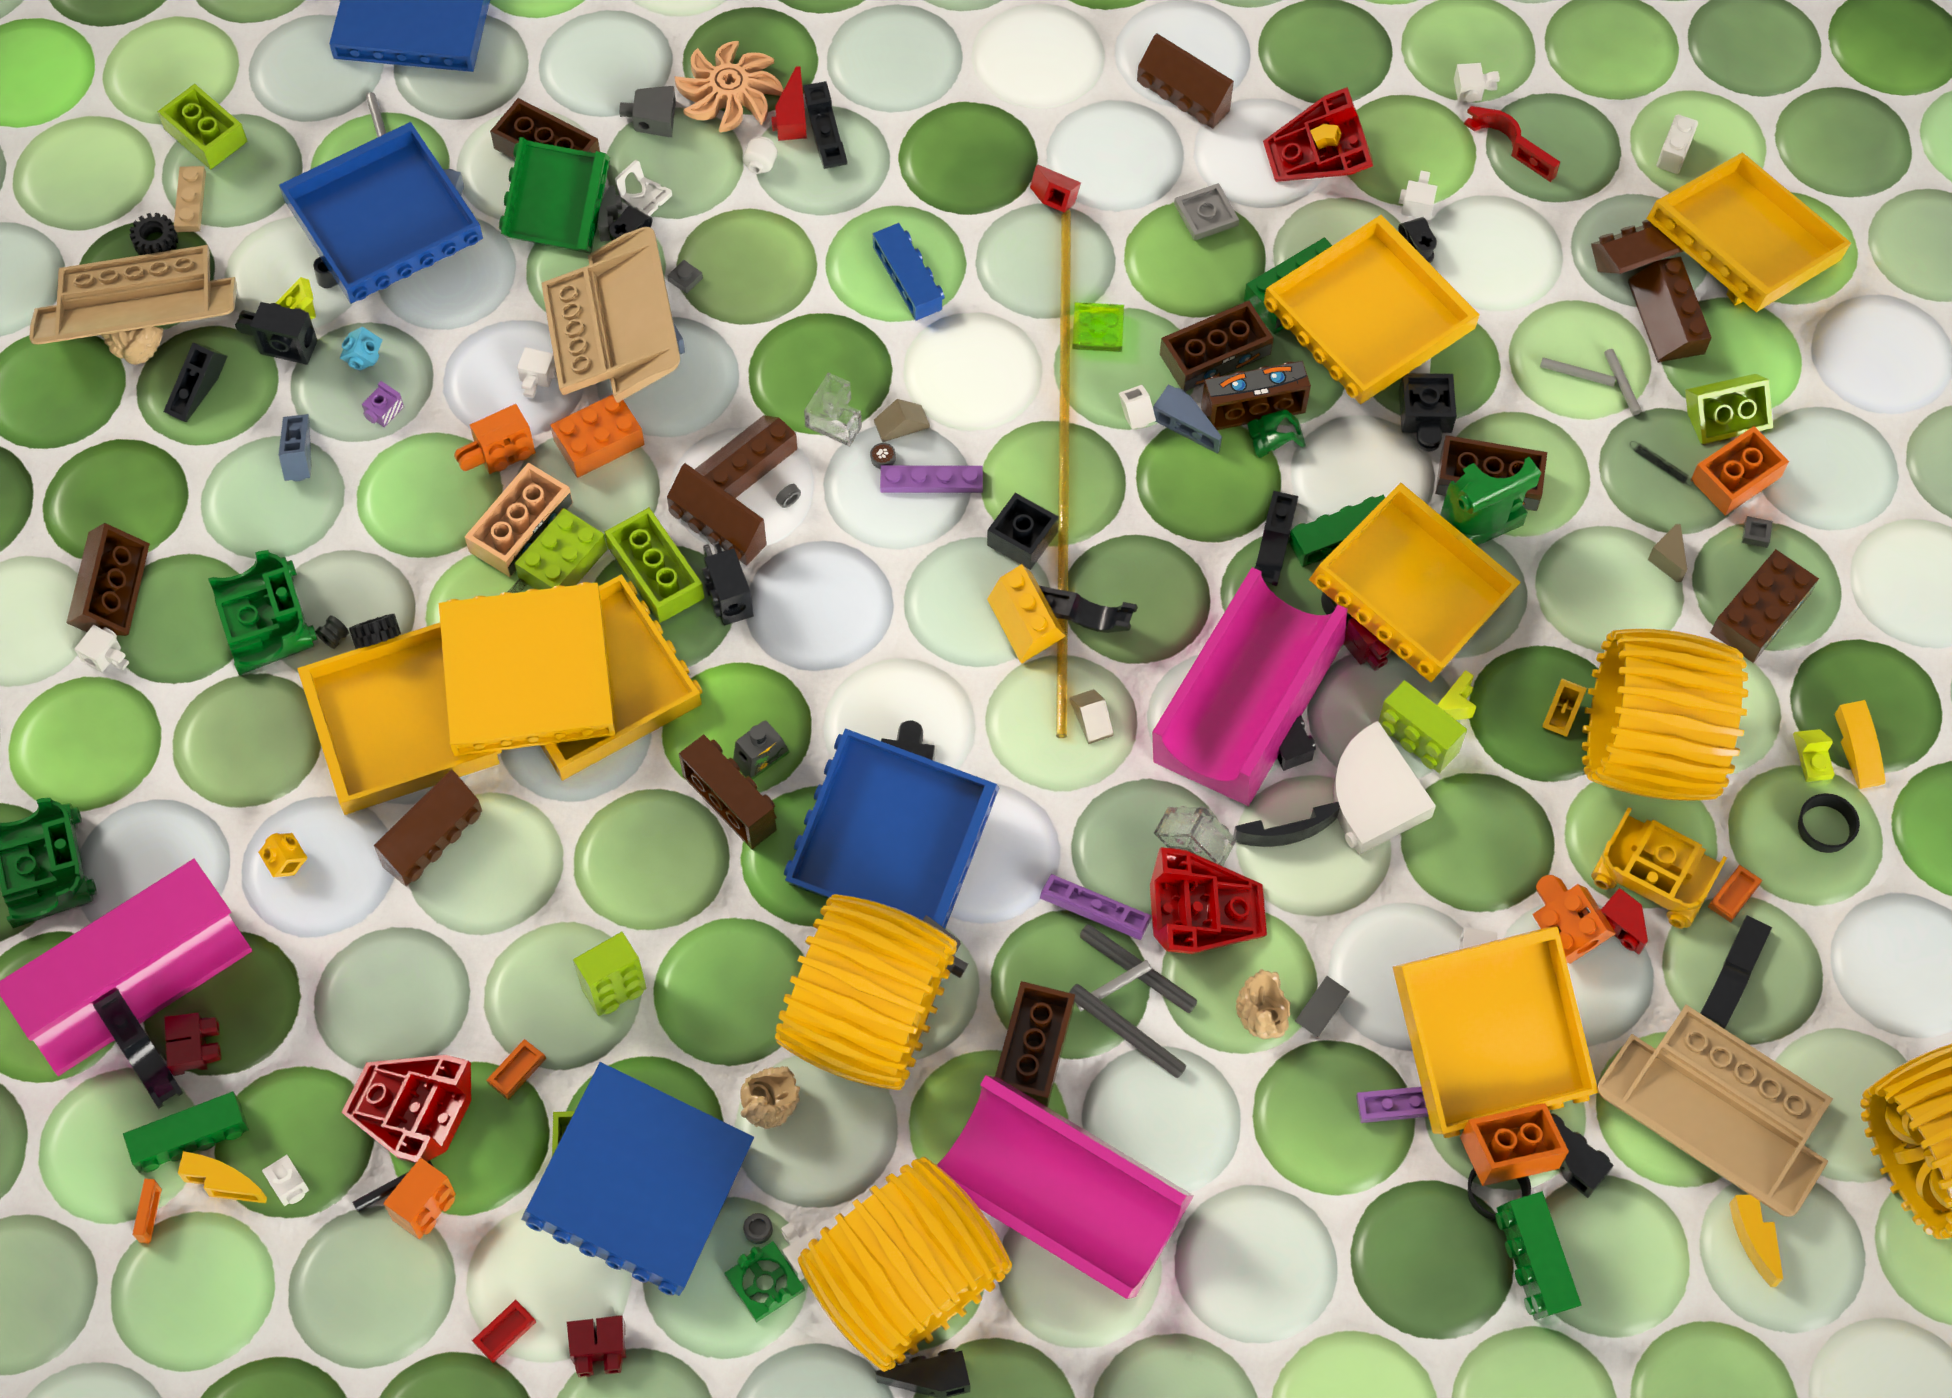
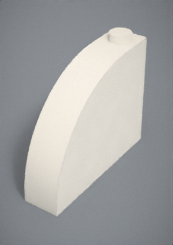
(1377, 791)

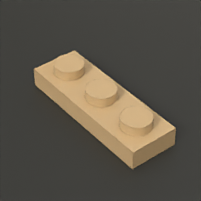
(189, 199)

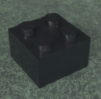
(1022, 531)

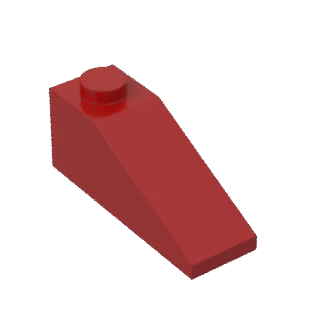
(790, 110)

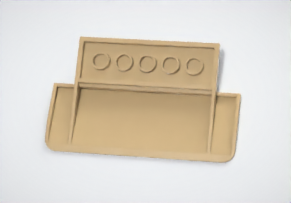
(133, 295)
(613, 318)
(1723, 1107)

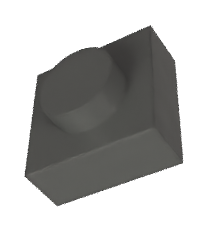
(685, 276)
(1757, 532)

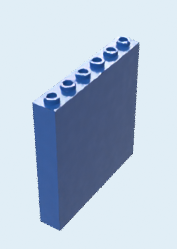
(410, 32)
(381, 212)
(891, 829)
(638, 1179)

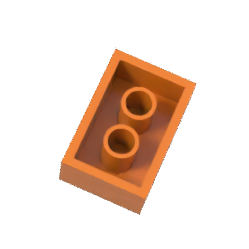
(597, 435)
(1739, 470)
(1514, 1144)

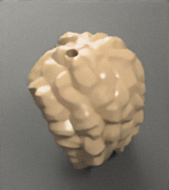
(134, 345)
(1263, 1006)
(769, 1097)

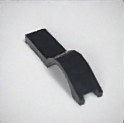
(1276, 536)
(1087, 614)
(1736, 971)
(137, 1048)

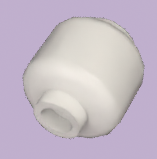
(760, 155)

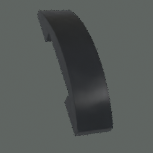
(824, 125)
(1255, 834)

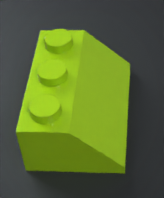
(1729, 407)

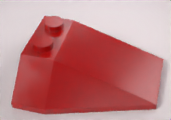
(1295, 153)
(1203, 904)
(412, 1104)

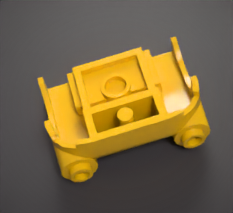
(1658, 867)

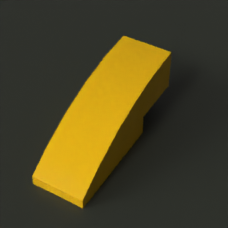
(1860, 744)
(219, 1178)
(1757, 1238)

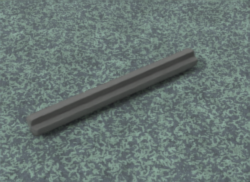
(1128, 961)
(1128, 1031)

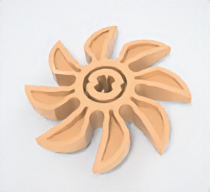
(729, 86)

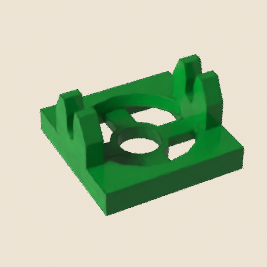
(775, 1300)

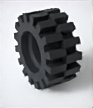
(151, 225)
(375, 631)

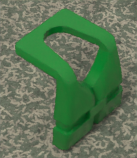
(1267, 438)

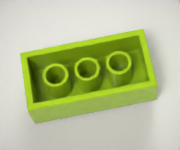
(654, 565)

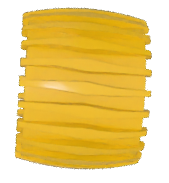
(1664, 714)
(865, 991)
(1913, 1136)
(904, 1263)

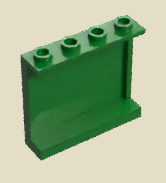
(554, 195)

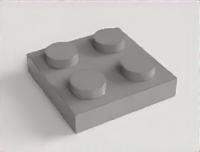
(1206, 211)

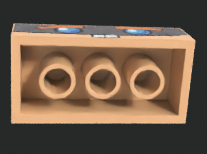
(517, 518)

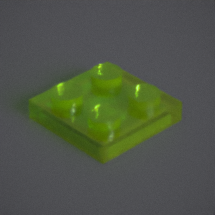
(1098, 327)

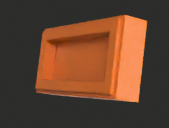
(1735, 893)
(516, 1069)
(147, 1211)

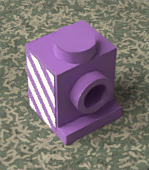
(382, 405)

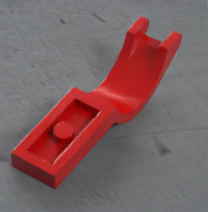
(1523, 149)

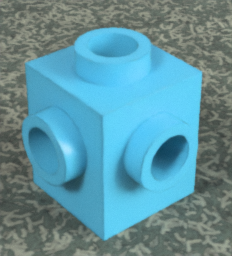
(361, 349)

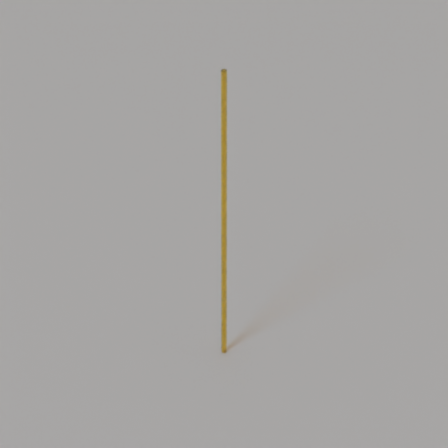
(1063, 500)

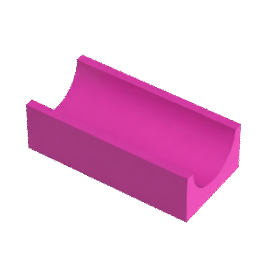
(1246, 690)
(145, 948)
(1064, 1188)

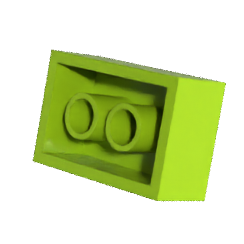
(202, 126)
(561, 553)
(1422, 727)
(610, 974)

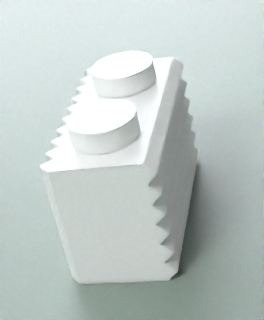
(1677, 144)

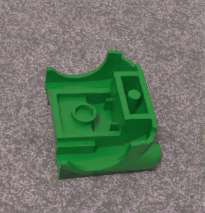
(1488, 505)
(262, 613)
(43, 864)

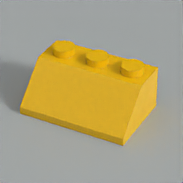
(1024, 613)

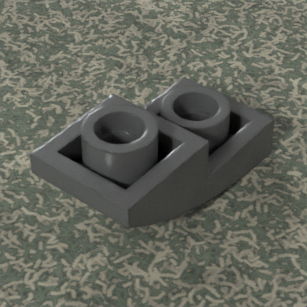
(608, 212)
(1322, 1006)

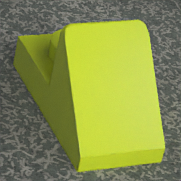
(299, 297)
(1455, 700)
(1814, 754)

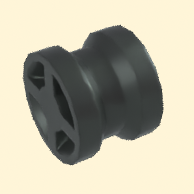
(332, 632)

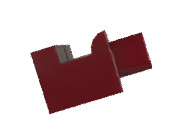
(1365, 645)
(187, 1042)
(609, 1344)

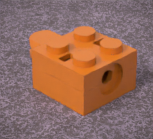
(497, 441)
(1568, 911)

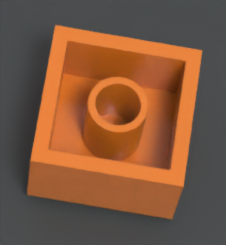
(420, 1199)

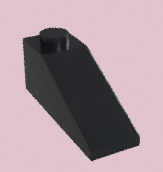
(194, 381)

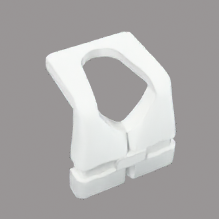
(651, 194)

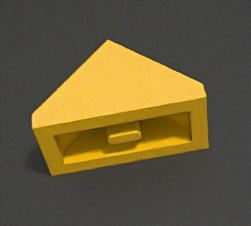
(1564, 707)

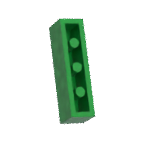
(1319, 538)
(186, 1131)

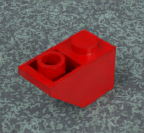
(1054, 188)
(1627, 920)

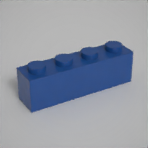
(908, 271)

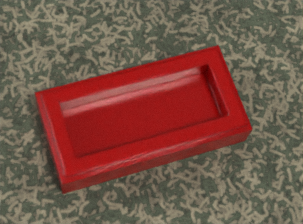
(504, 1331)

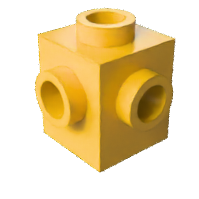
(282, 854)

